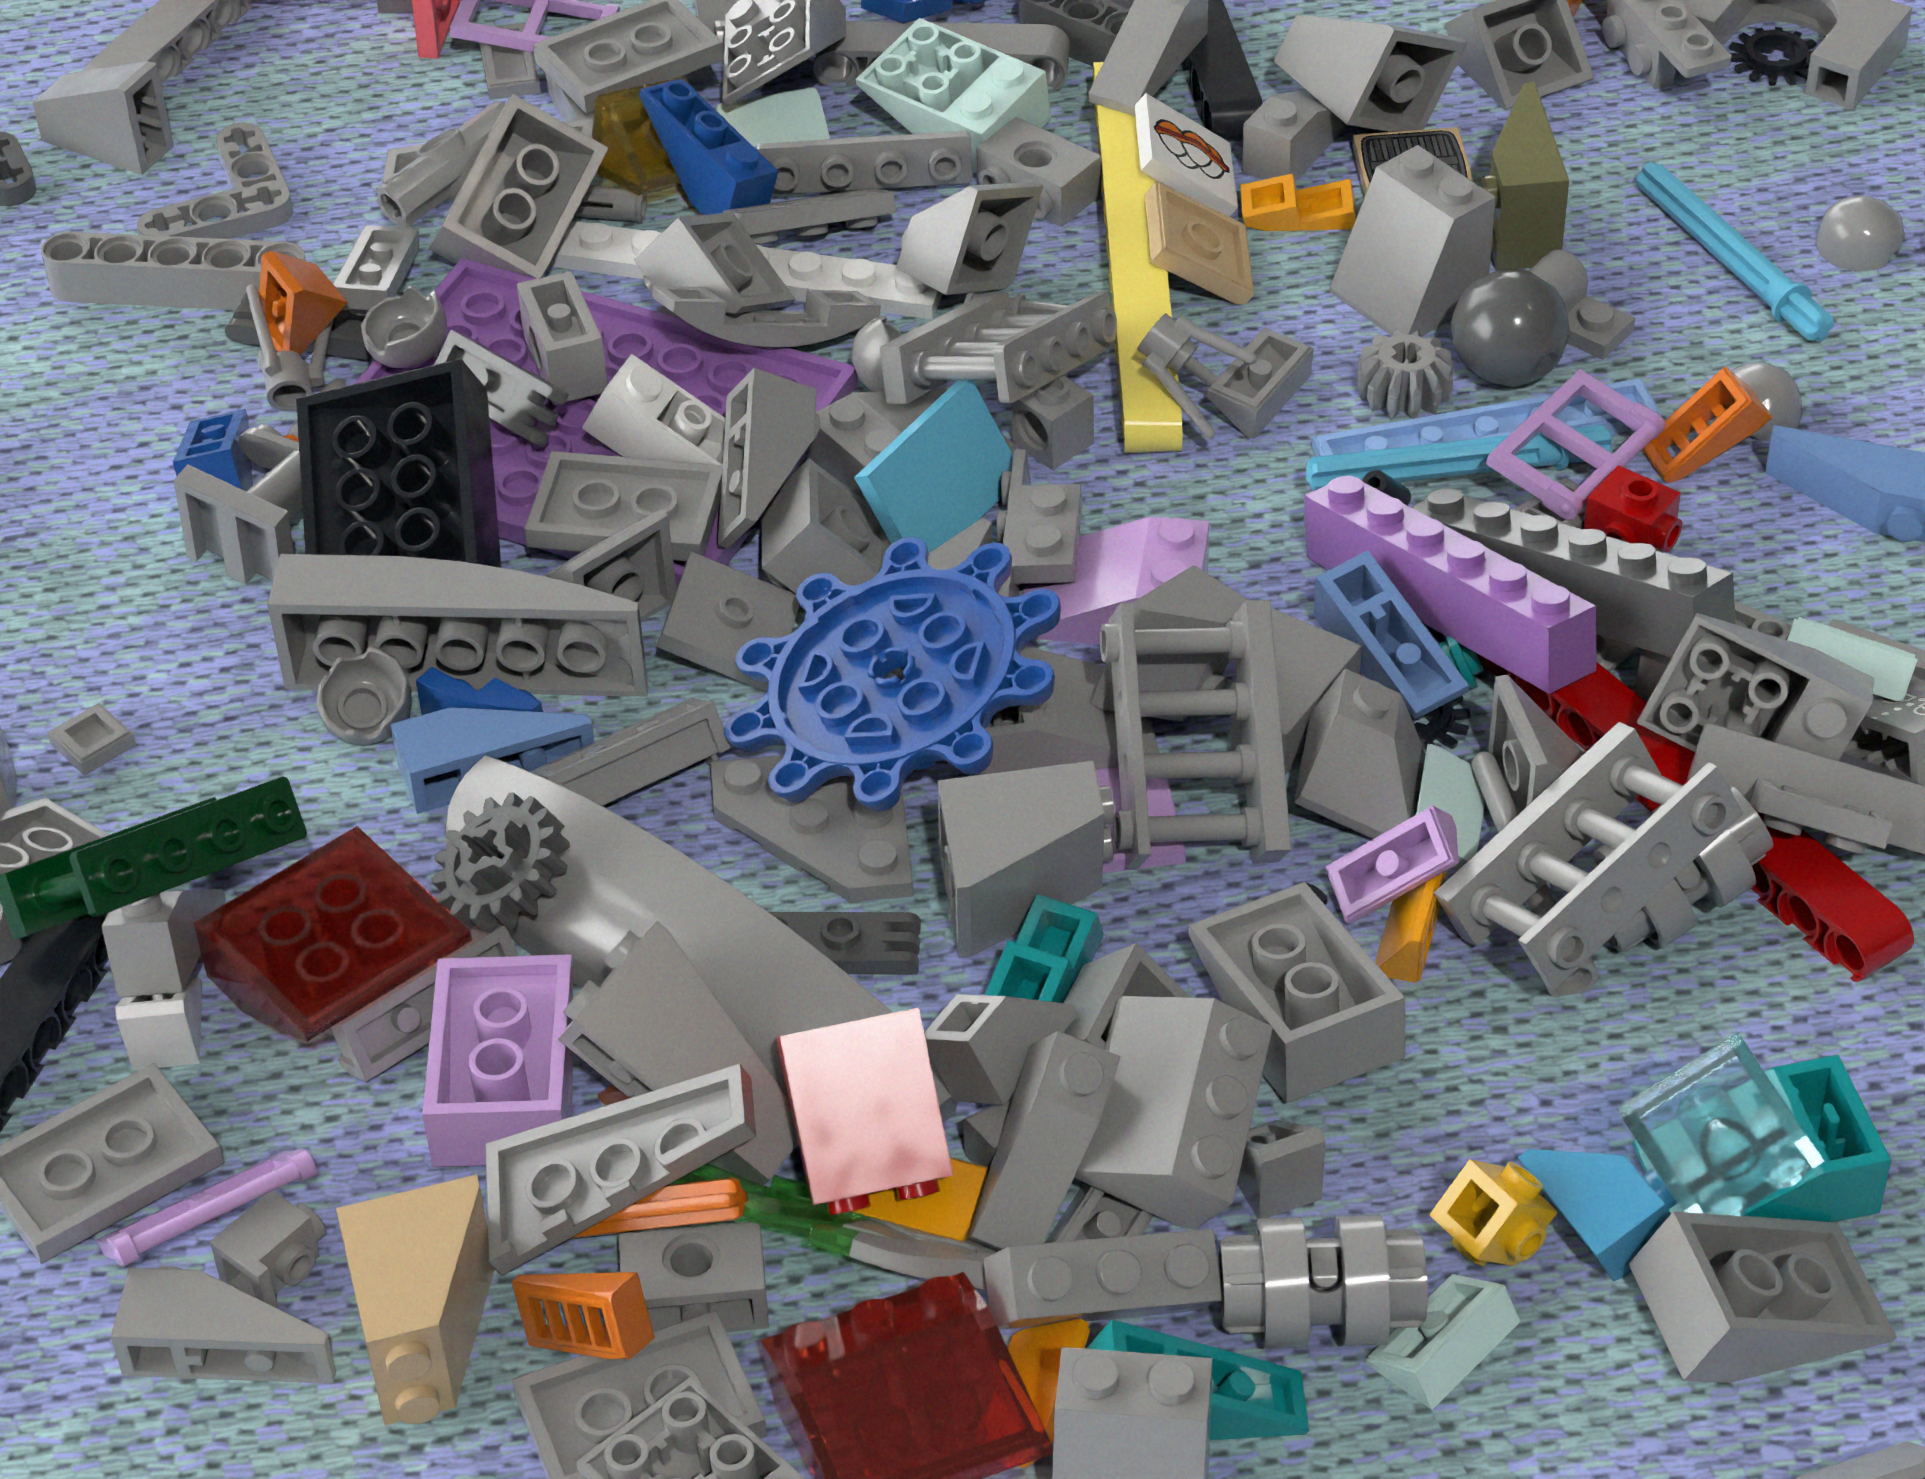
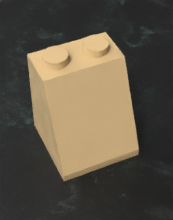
(419, 1291)

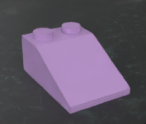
(1122, 567)
(496, 1053)

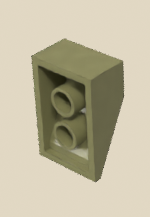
(1527, 185)

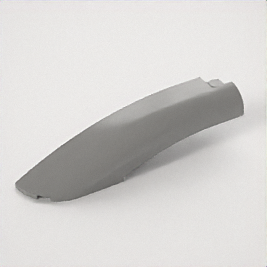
(629, 879)

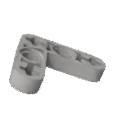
(245, 194)

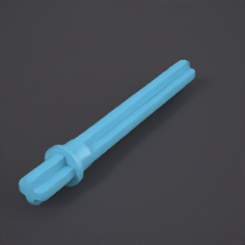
(1787, 299)
(1444, 458)

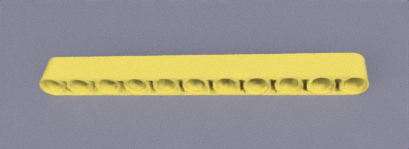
(1138, 288)

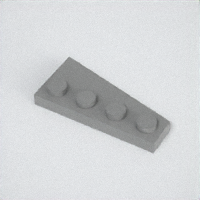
(596, 1163)

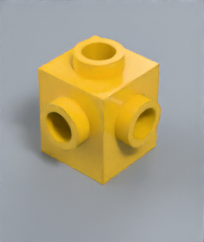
(1495, 1213)

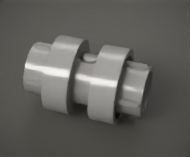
(1717, 873)
(1374, 1272)

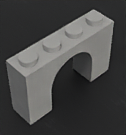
(1857, 34)

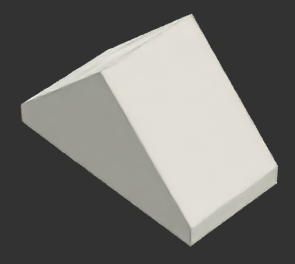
(162, 1027)

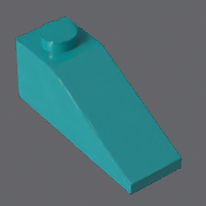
(1247, 1393)

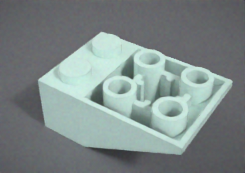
(954, 84)

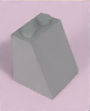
(1370, 71)
(1415, 244)
(1018, 839)
(1131, 1416)

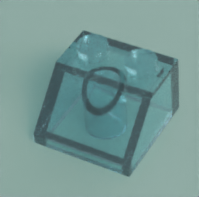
(1720, 1132)

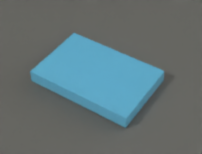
(939, 470)

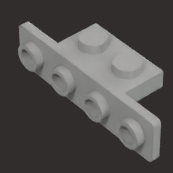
(1662, 37)
(870, 162)
(1038, 527)
(1816, 791)

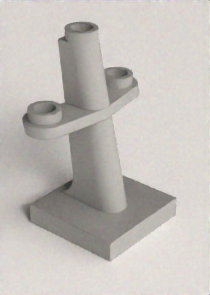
(243, 525)

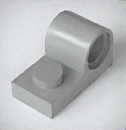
(1592, 324)

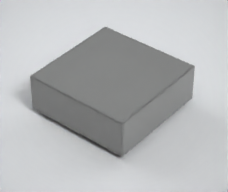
(91, 739)

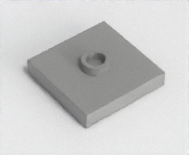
(720, 612)

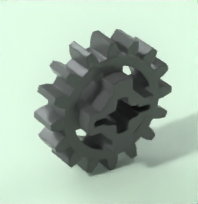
(500, 862)

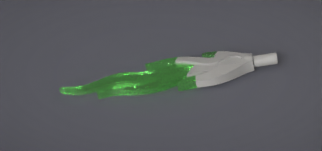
(862, 1237)

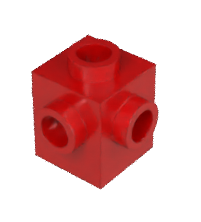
(1635, 510)

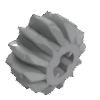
(1405, 374)

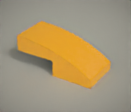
(1279, 206)

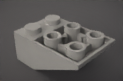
(773, 37)
(1757, 688)
(1063, 727)
(685, 1438)

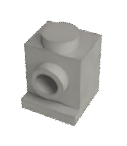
(268, 1247)

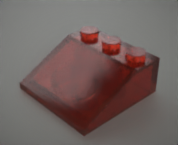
(325, 937)
(905, 1389)

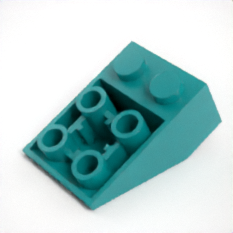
(1838, 1124)

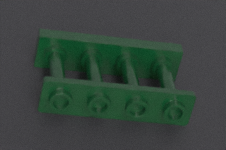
(150, 857)

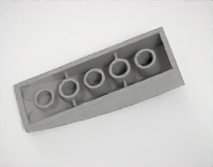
(457, 619)

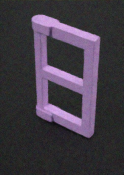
(464, 28)
(1554, 495)
(131, 1240)

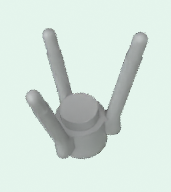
(1170, 346)
(286, 372)

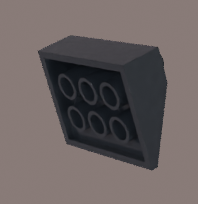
(400, 467)

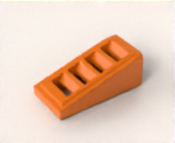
(1737, 414)
(617, 1294)

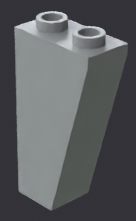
(663, 1026)

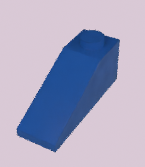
(214, 448)

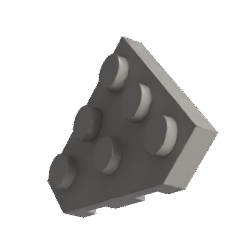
(827, 834)

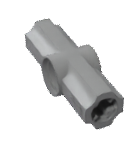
(437, 170)

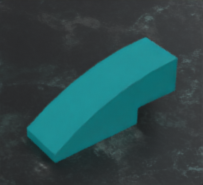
(1047, 952)

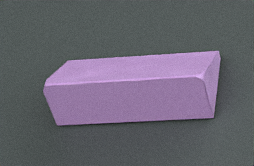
(1394, 863)

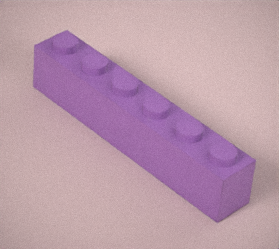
(1457, 583)

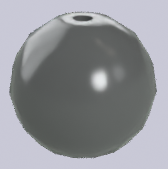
(1510, 327)

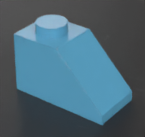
(1603, 1202)

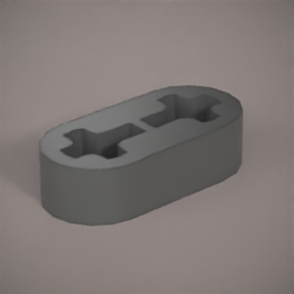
(14, 166)

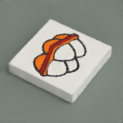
(1185, 155)

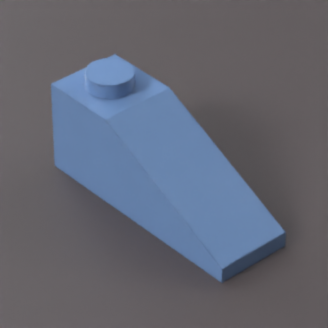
(1858, 479)
(1396, 649)
(445, 744)

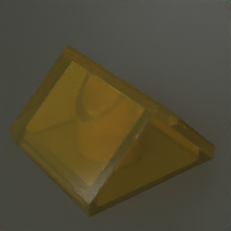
(634, 149)

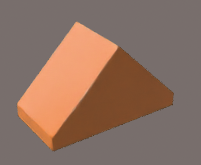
(296, 300)

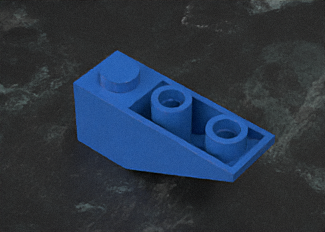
(706, 151)

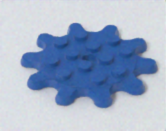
(957, 660)

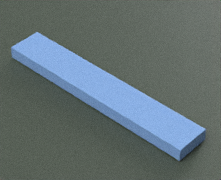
(1477, 423)

